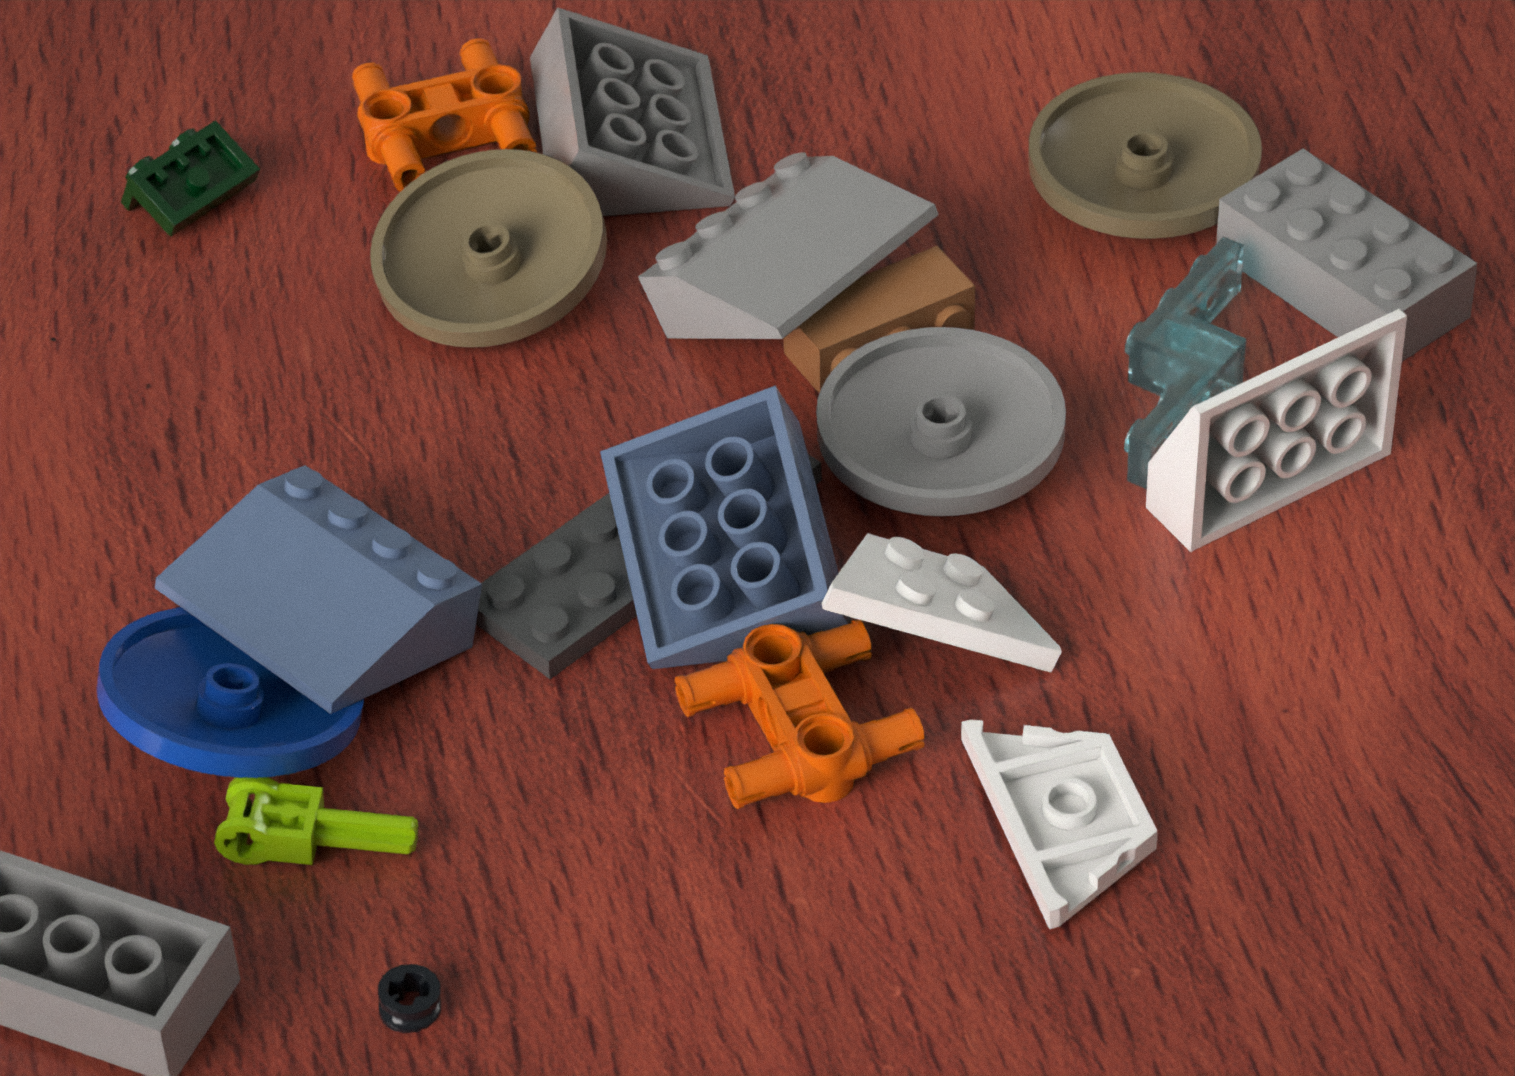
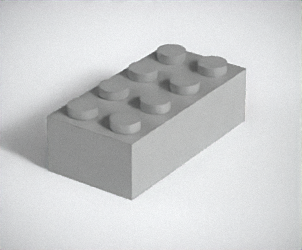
(1345, 252)
(108, 969)

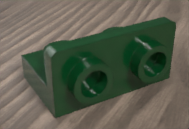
(189, 178)

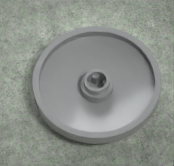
(941, 421)

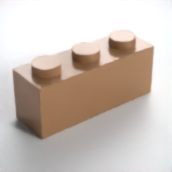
(897, 298)

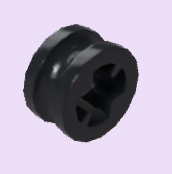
(393, 989)

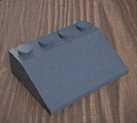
(721, 530)
(324, 590)

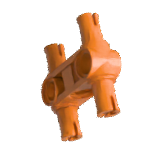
(441, 112)
(811, 735)

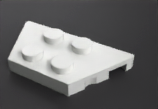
(938, 599)
(1063, 811)

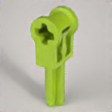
(292, 821)

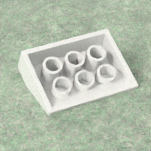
(1279, 435)

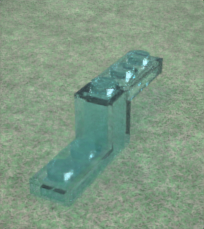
(1184, 354)

